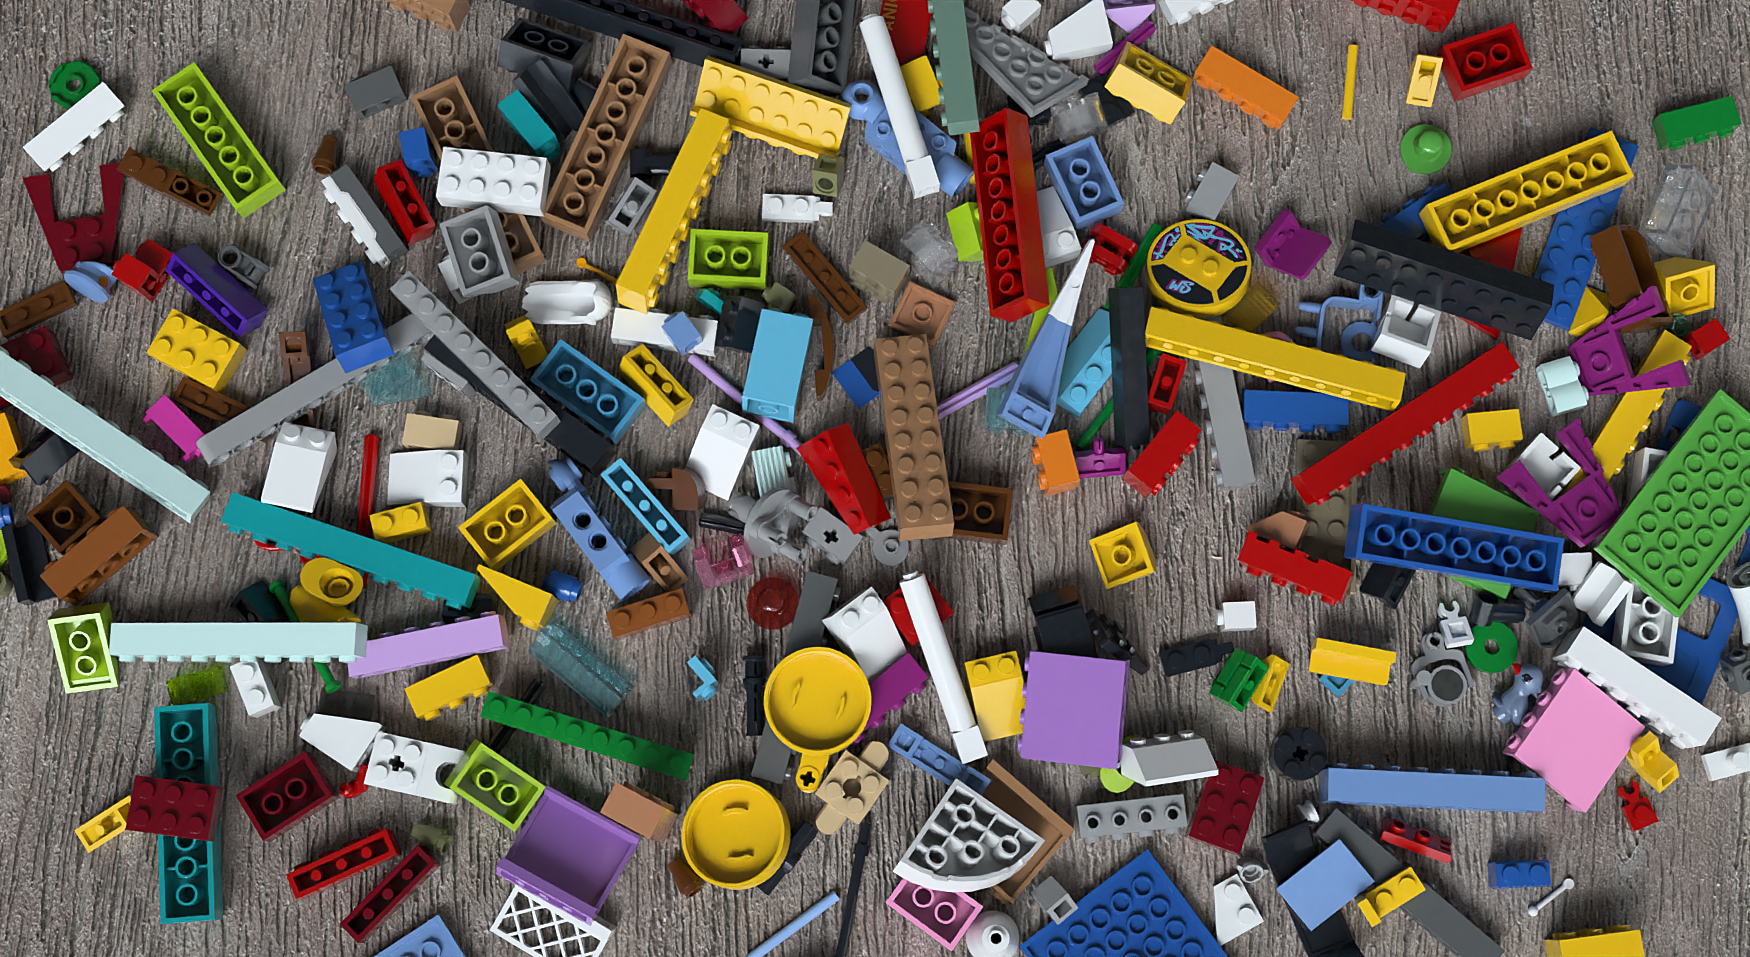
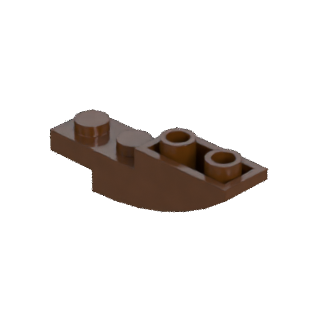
(169, 182)

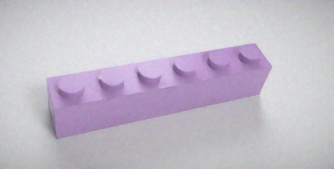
(432, 645)

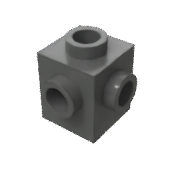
(1736, 670)

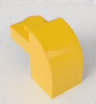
(1652, 763)

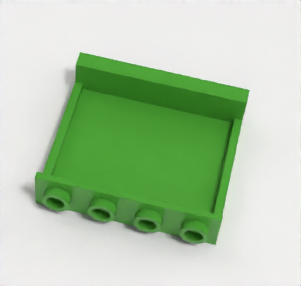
(1475, 502)

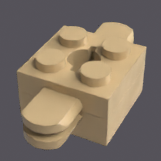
(852, 787)

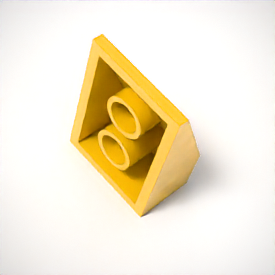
(527, 602)
(996, 694)

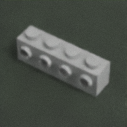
(1131, 817)

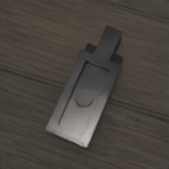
(1193, 656)

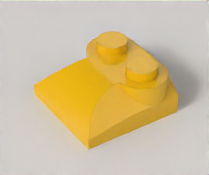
(1123, 555)

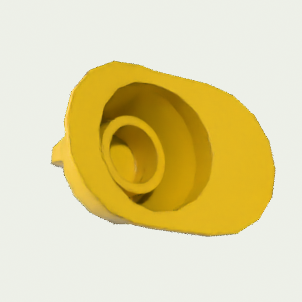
(331, 581)

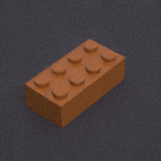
(98, 555)

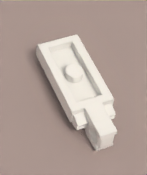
(794, 208)

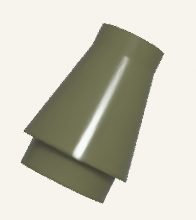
(434, 838)

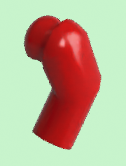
(355, 787)

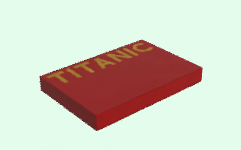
(907, 26)

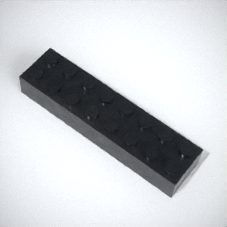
(1444, 280)
(570, 436)

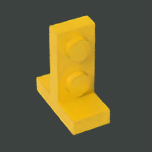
(526, 342)
(1389, 895)

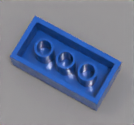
(353, 316)

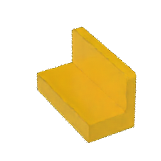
(921, 84)

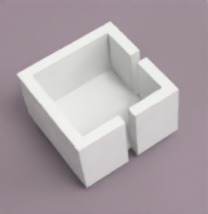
(1404, 339)
(1544, 470)

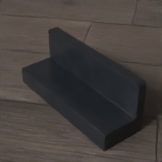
(549, 98)
(44, 455)
(27, 561)
(1387, 583)
(259, 605)

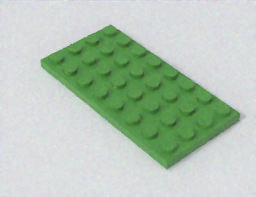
(1687, 508)

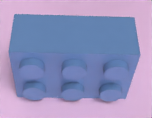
(1083, 183)

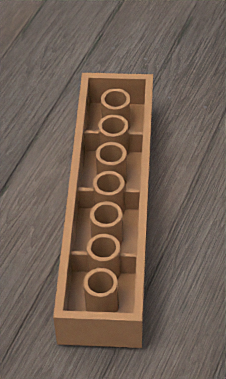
(454, 124)
(606, 138)
(913, 438)

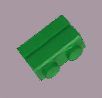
(1238, 680)

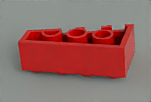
(1295, 569)

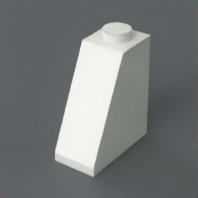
(1080, 35)
(341, 738)

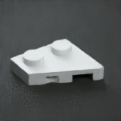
(1233, 910)

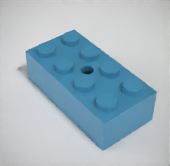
(568, 377)

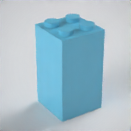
(777, 364)

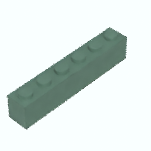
(954, 66)

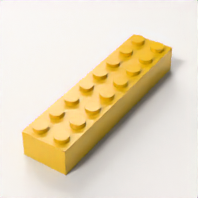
(1527, 194)
(674, 211)

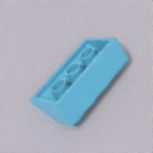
(1086, 365)

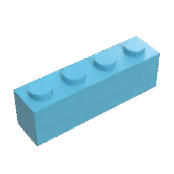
(645, 507)

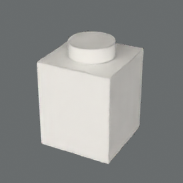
(1020, 13)
(1236, 616)

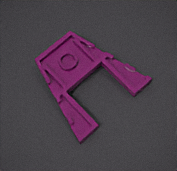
(1604, 360)
(1582, 510)

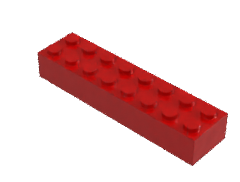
(1009, 216)

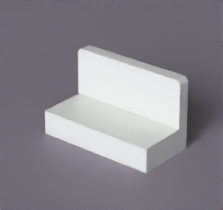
(1601, 592)

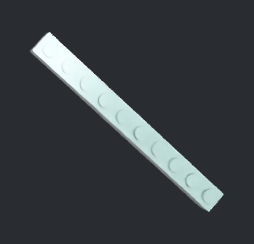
(100, 439)
(238, 640)

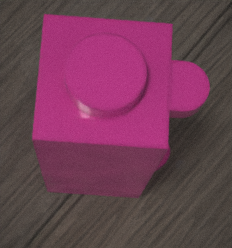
(176, 426)

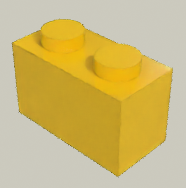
(1491, 429)
(400, 523)

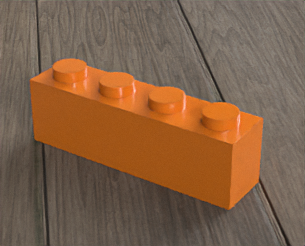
(1245, 88)

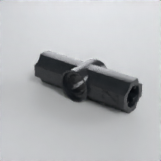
(800, 838)

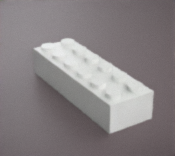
(1637, 689)

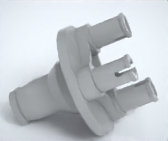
(772, 522)

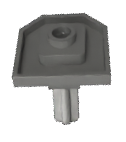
(1548, 619)

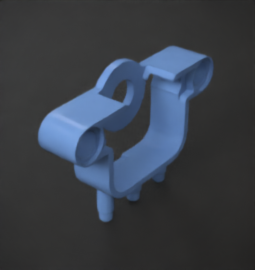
(1361, 301)

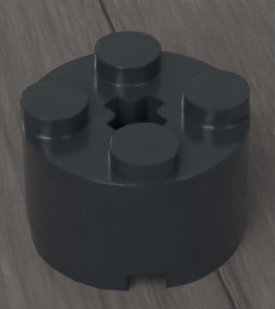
(1292, 768)

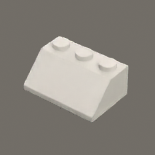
(1167, 758)

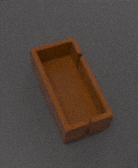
(1628, 272)

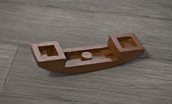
(297, 364)
(822, 377)

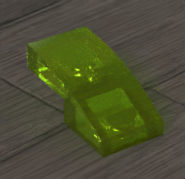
(197, 686)

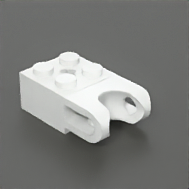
(421, 767)

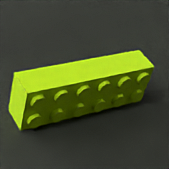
(218, 140)

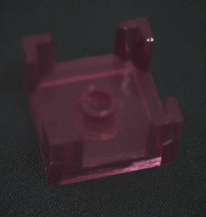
(726, 569)

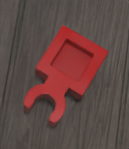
(1638, 810)

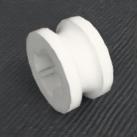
(1307, 811)

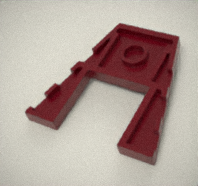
(80, 238)

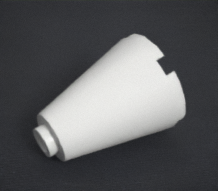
(980, 931)

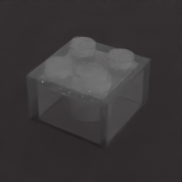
(929, 252)

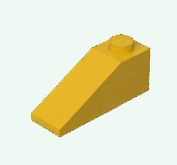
(104, 825)

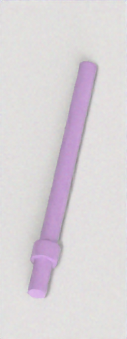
(786, 437)

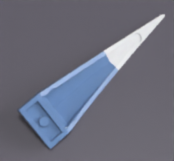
(1035, 384)

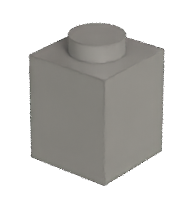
(1054, 900)

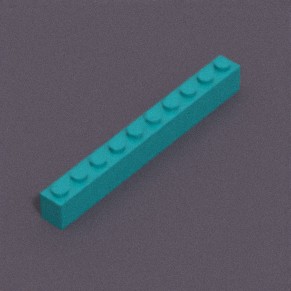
(352, 550)

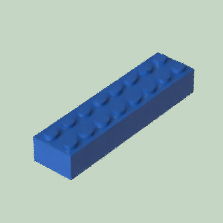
(1453, 547)

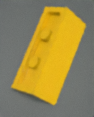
(1351, 661)

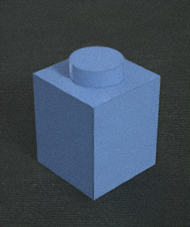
(681, 332)

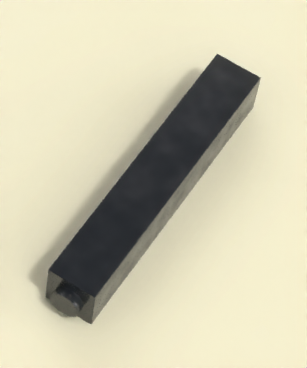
(1128, 366)

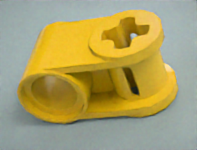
(811, 765)

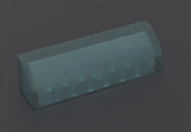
(580, 668)

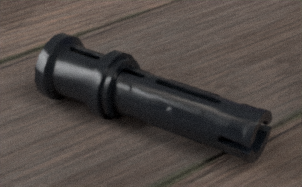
(752, 679)

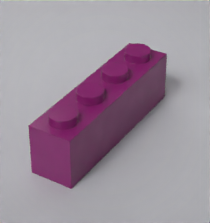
(892, 688)

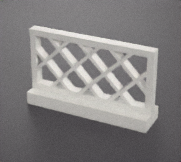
(599, 928)

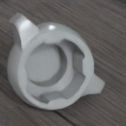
(1251, 869)

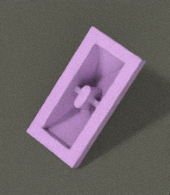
(1128, 13)

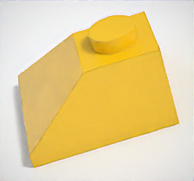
(1687, 284)

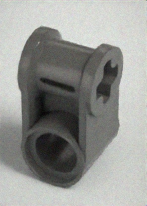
(246, 268)

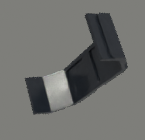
(1062, 622)
(1286, 853)

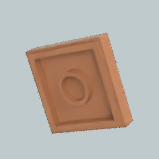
(922, 313)

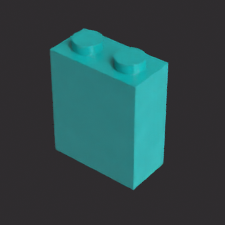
(529, 127)

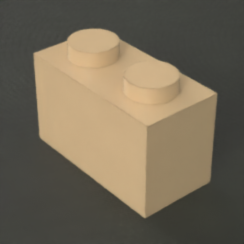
(431, 433)

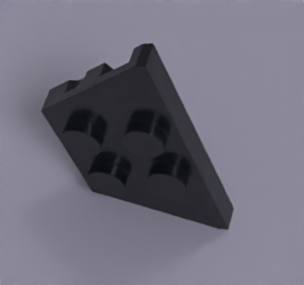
(1114, 641)

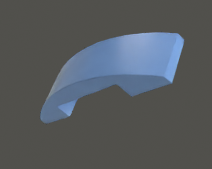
(935, 760)

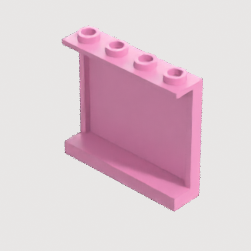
(1574, 738)

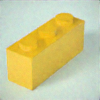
(655, 385)
(449, 688)

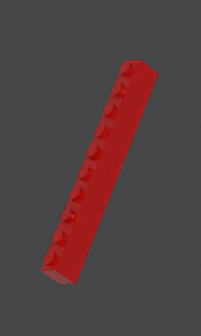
(1404, 424)

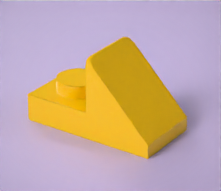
(1423, 79)

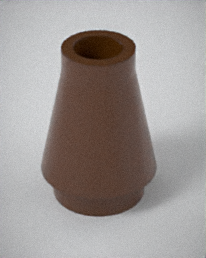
(326, 156)
(685, 878)

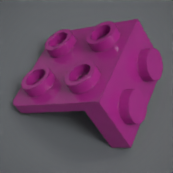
(1291, 247)

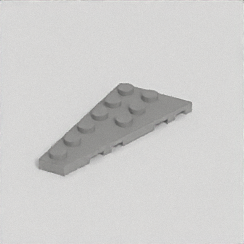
(1020, 67)

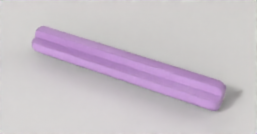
(976, 390)

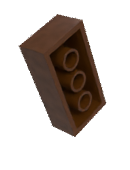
(980, 512)

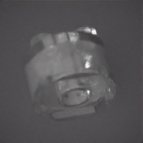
(1079, 118)

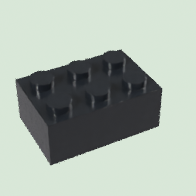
(531, 41)

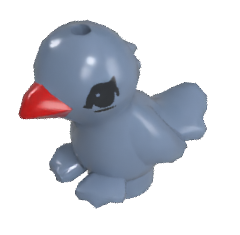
(1514, 702)

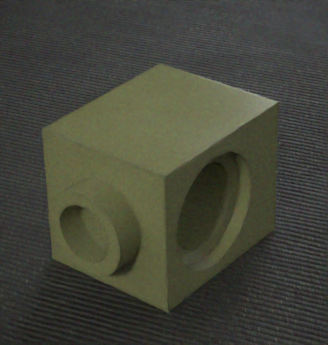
(828, 175)

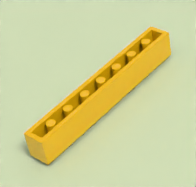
(1632, 411)

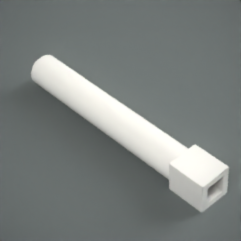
(917, 161)
(942, 667)

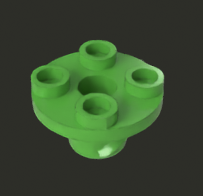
(1425, 149)

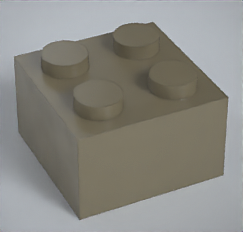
(878, 273)

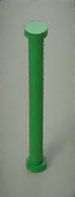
(278, 588)

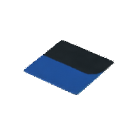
(859, 378)

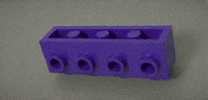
(216, 290)

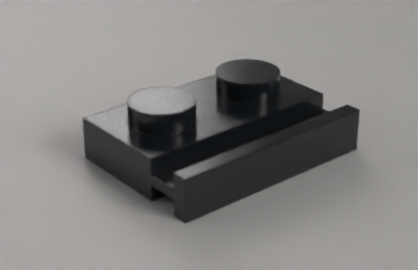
(1115, 107)

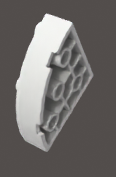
(967, 845)

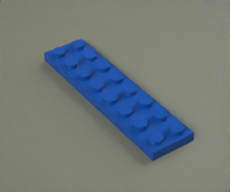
(1567, 251)

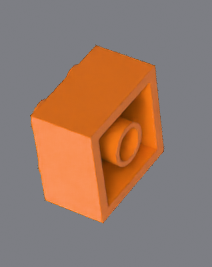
(1055, 463)

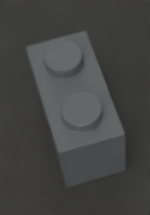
(375, 92)

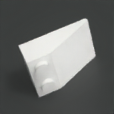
(1057, 231)
(722, 450)
(299, 467)
(428, 477)
(866, 633)

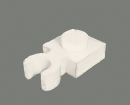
(1454, 629)

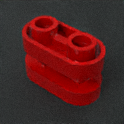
(1112, 263)

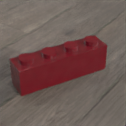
(390, 894)

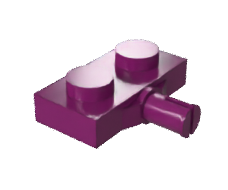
(1100, 461)

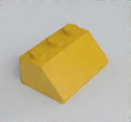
(1148, 83)

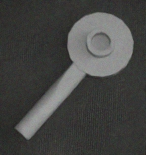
(887, 546)

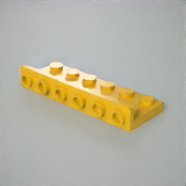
(772, 109)

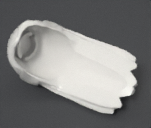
(567, 302)

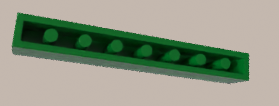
(587, 735)

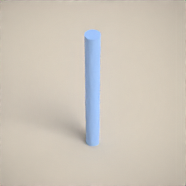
(794, 926)

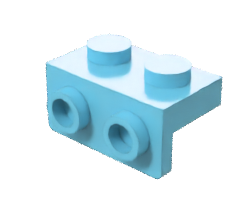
(705, 673)

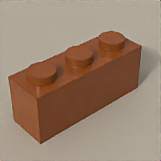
(648, 614)

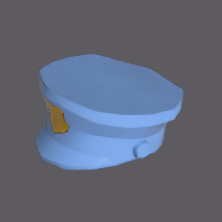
(91, 280)

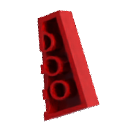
(845, 477)

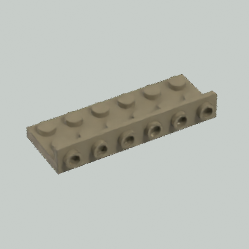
(1329, 520)

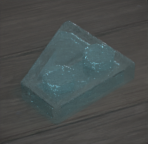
(394, 384)

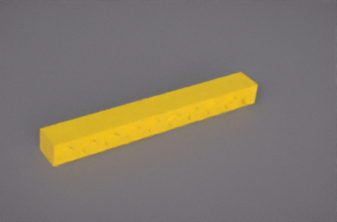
(1274, 359)

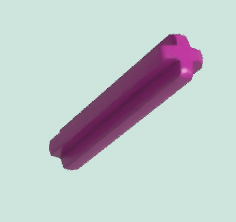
(1136, 38)

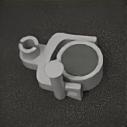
(1446, 683)

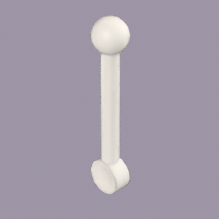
(1566, 884)

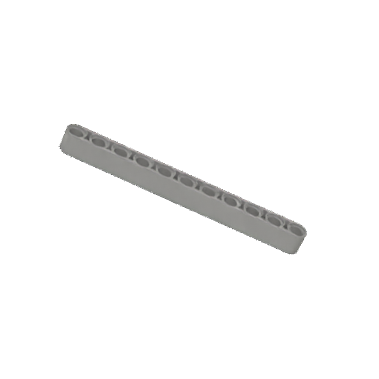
(303, 395)

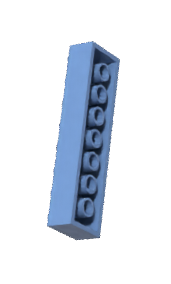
(1431, 790)

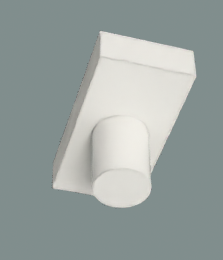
(1727, 762)

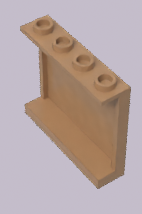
(1030, 811)

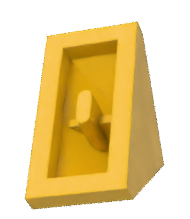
(1590, 312)
(1271, 684)

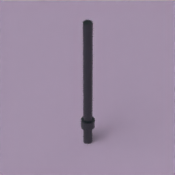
(860, 850)

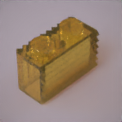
(1252, 309)

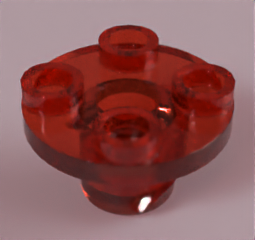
(772, 603)

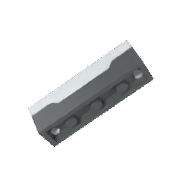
(364, 216)

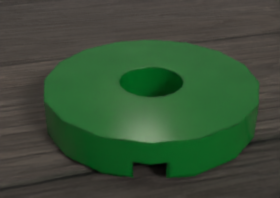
(67, 73)
(1506, 648)

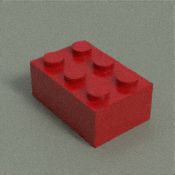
(1484, 62)
(1163, 455)

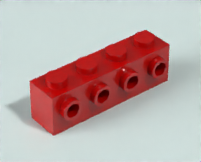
(343, 864)

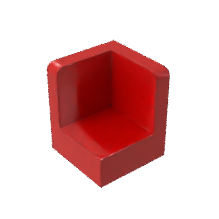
(1706, 338)

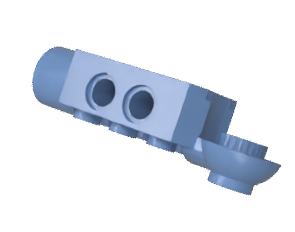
(879, 134)
(573, 508)

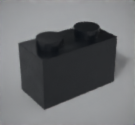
(738, 324)

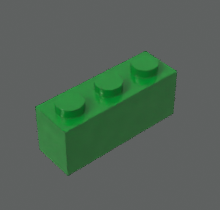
(1696, 123)

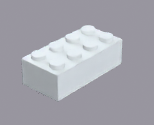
(493, 179)

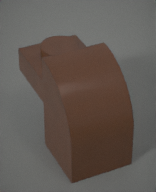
(686, 487)

